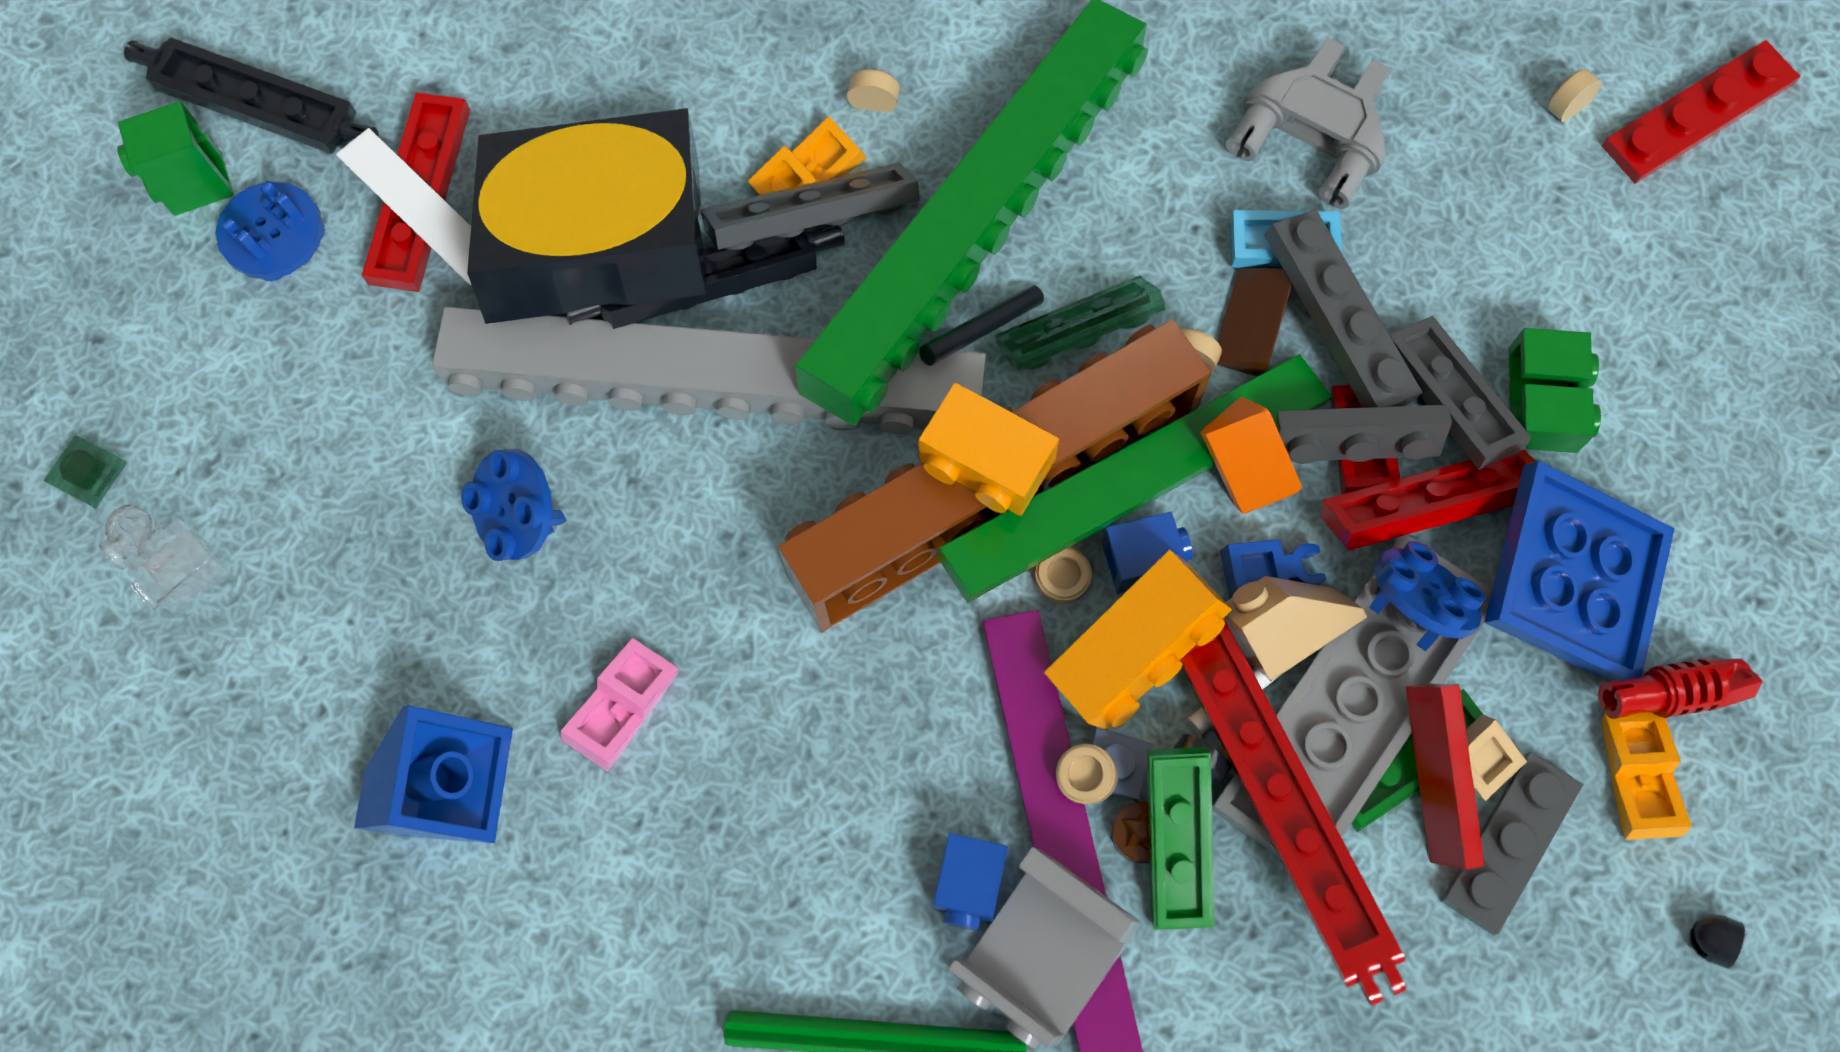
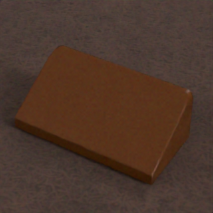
(1253, 319)

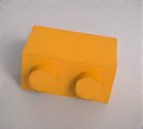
(987, 450)

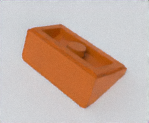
(1250, 456)

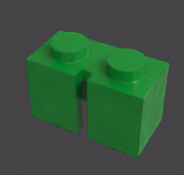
(174, 159)
(1551, 388)

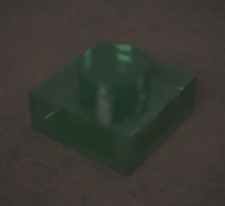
(85, 471)

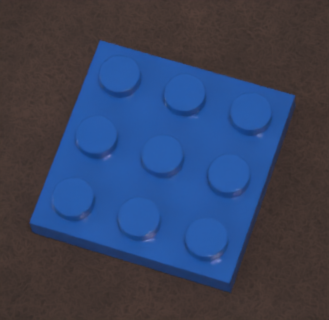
(1579, 574)

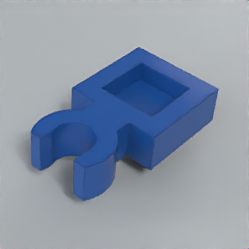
(1254, 560)

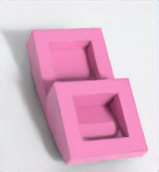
(619, 705)

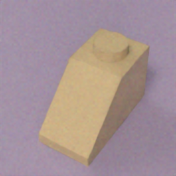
(1287, 621)

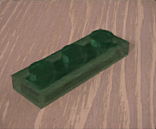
(1080, 323)

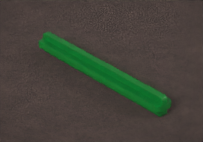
(850, 1035)

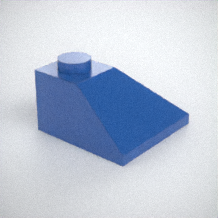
(436, 778)

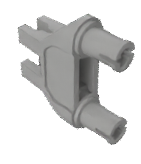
(1322, 115)

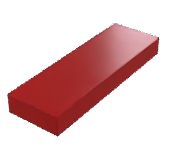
(1445, 775)

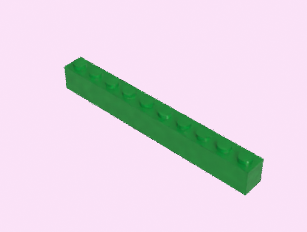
(970, 214)

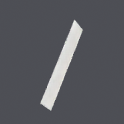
(410, 198)

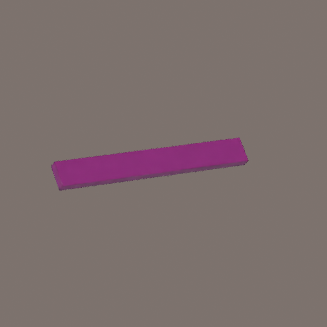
(1055, 822)

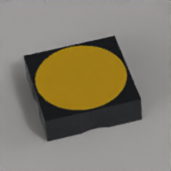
(586, 216)

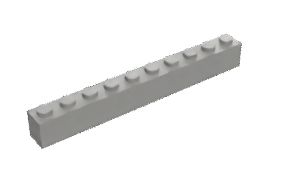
(671, 368)

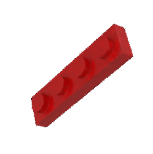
(1700, 111)
(431, 150)
(1423, 501)

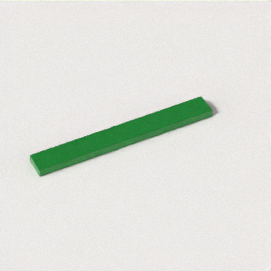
(1113, 486)

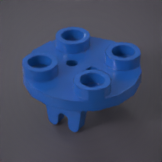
(253, 247)
(511, 505)
(1427, 593)

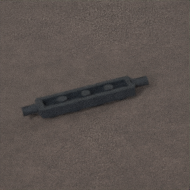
(248, 94)
(730, 274)

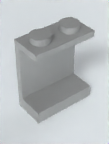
(1045, 951)

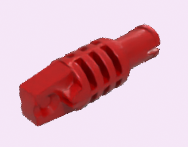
(1681, 688)

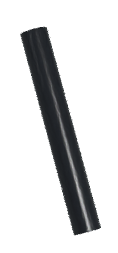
(981, 325)

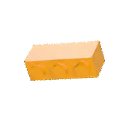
(1139, 642)

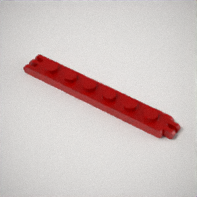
(1294, 817)

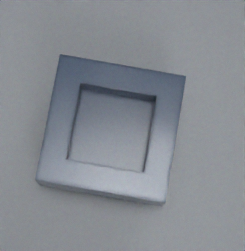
(1130, 759)

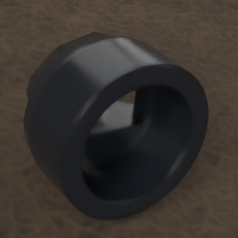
(1718, 939)

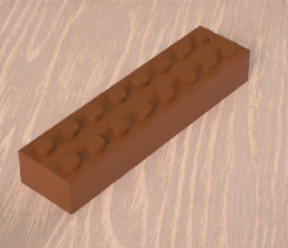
(897, 529)

